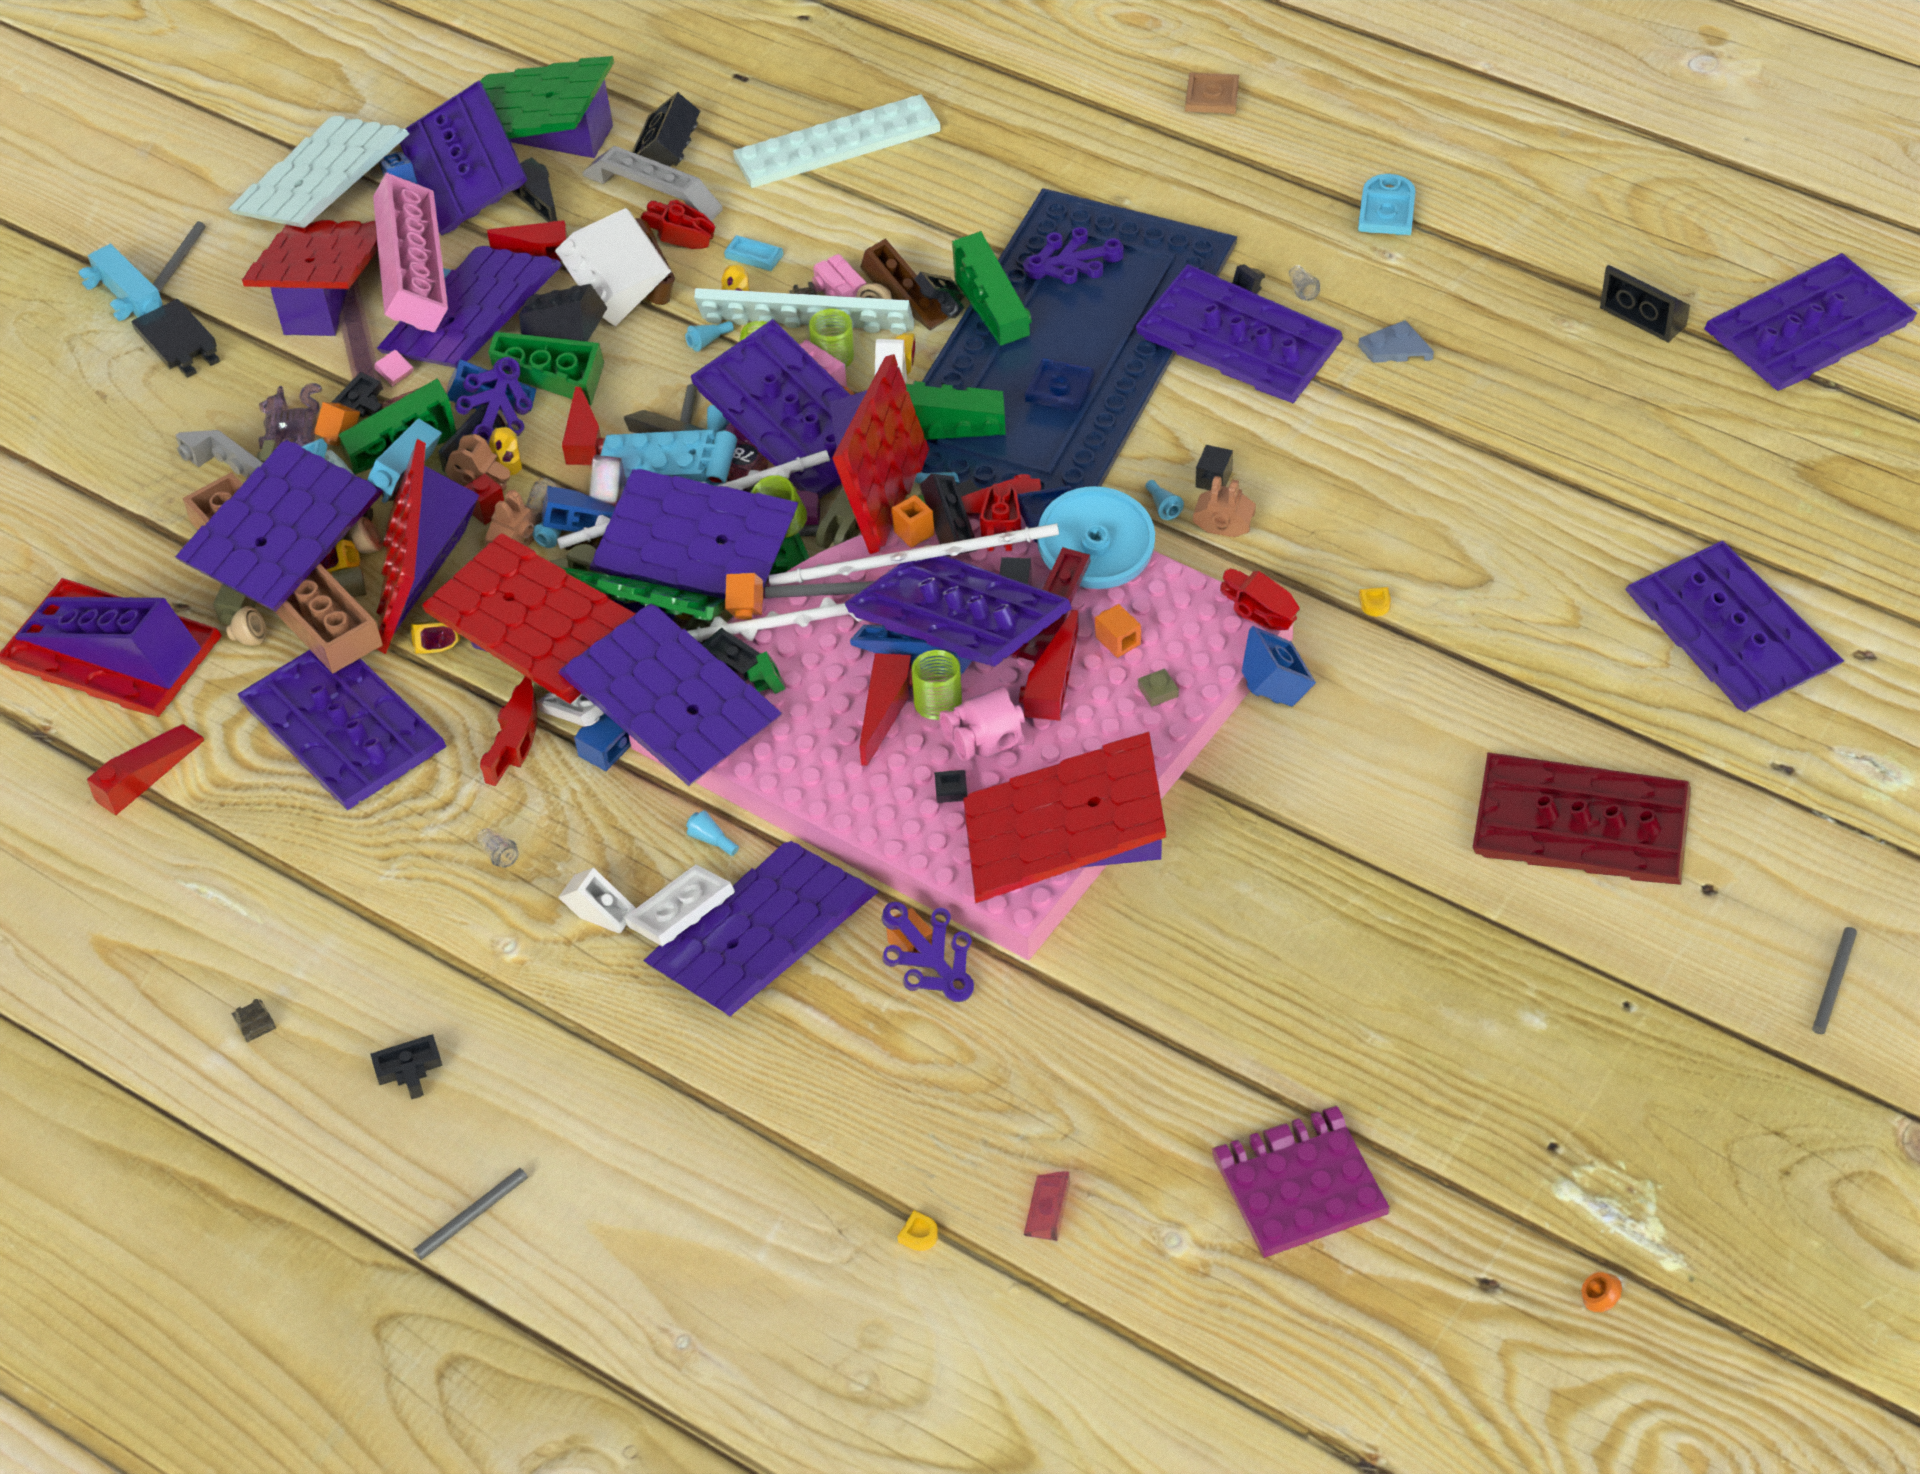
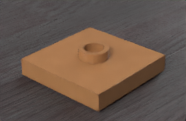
(1212, 93)

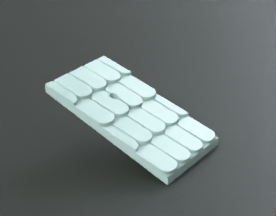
(318, 171)

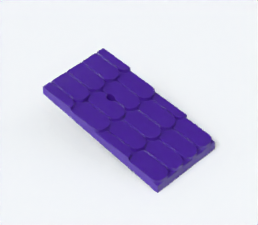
(463, 156)
(479, 300)
(1810, 321)
(1239, 333)
(777, 401)
(279, 525)
(672, 531)
(958, 608)
(1733, 626)
(656, 673)
(342, 725)
(761, 927)

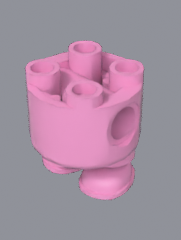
(984, 725)

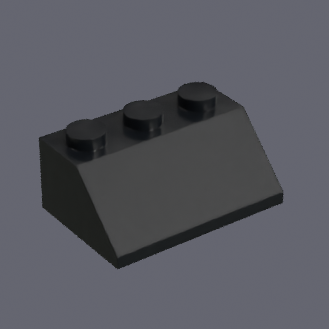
(668, 131)
(1643, 305)
(563, 313)

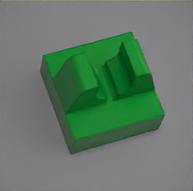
(766, 674)

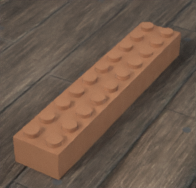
(319, 609)

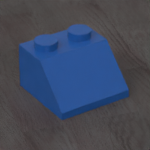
(1275, 668)

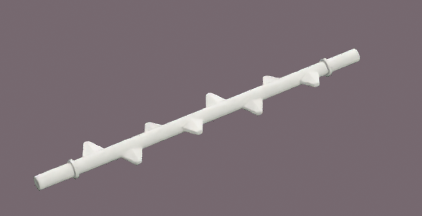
(753, 478)
(925, 552)
(750, 627)

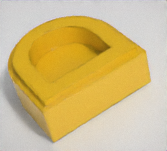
(1375, 601)
(918, 1232)

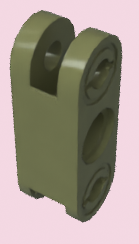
(838, 523)

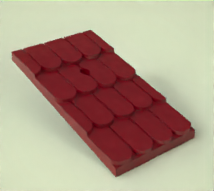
(1583, 818)

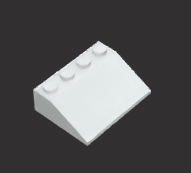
(616, 261)

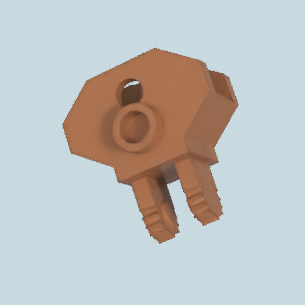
(475, 463)
(1224, 508)
(513, 520)

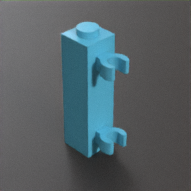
(130, 287)
(392, 463)

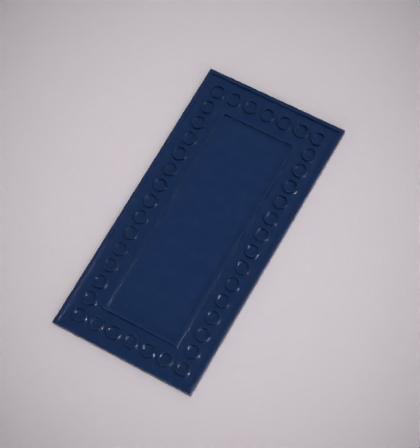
(1075, 324)

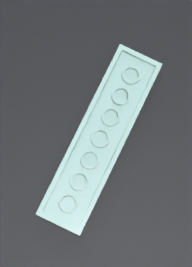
(836, 140)
(799, 308)

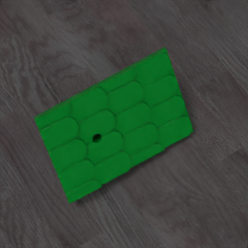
(555, 105)

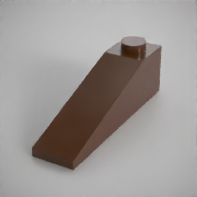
(889, 269)

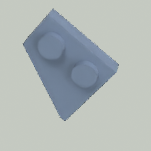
(1395, 344)

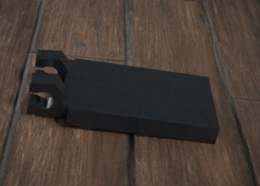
(176, 336)

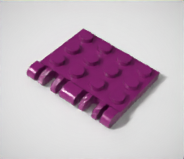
(1300, 1187)

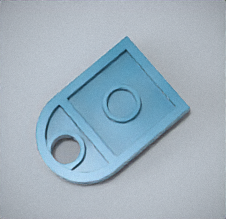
(1387, 208)

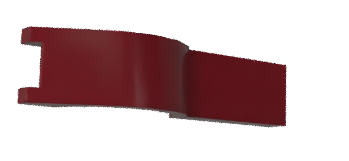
(1062, 581)

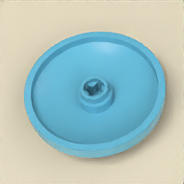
(1105, 526)

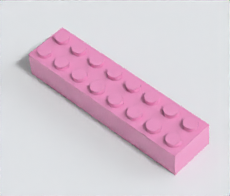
(409, 253)

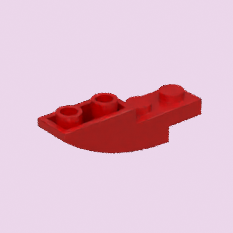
(516, 736)

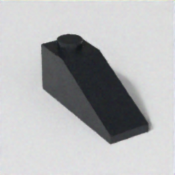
(537, 190)

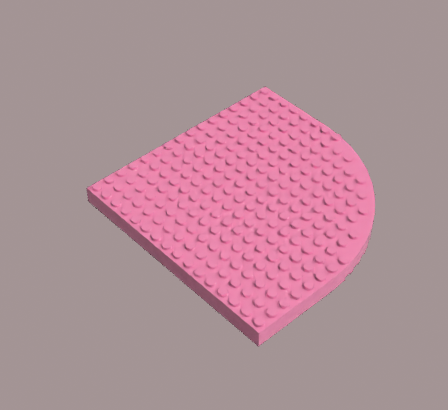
(886, 814)

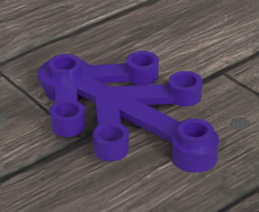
(1043, 264)
(496, 397)
(929, 955)

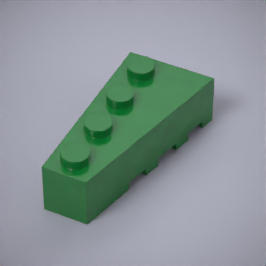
(957, 413)
(375, 434)

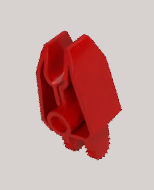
(679, 224)
(1000, 516)
(1260, 599)

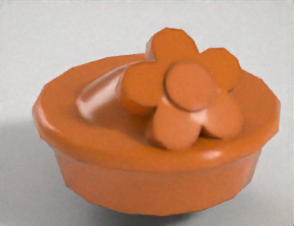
(1601, 1292)

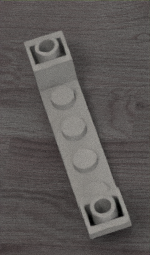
(655, 176)
(204, 445)

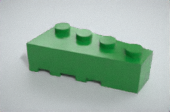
(989, 289)
(551, 362)

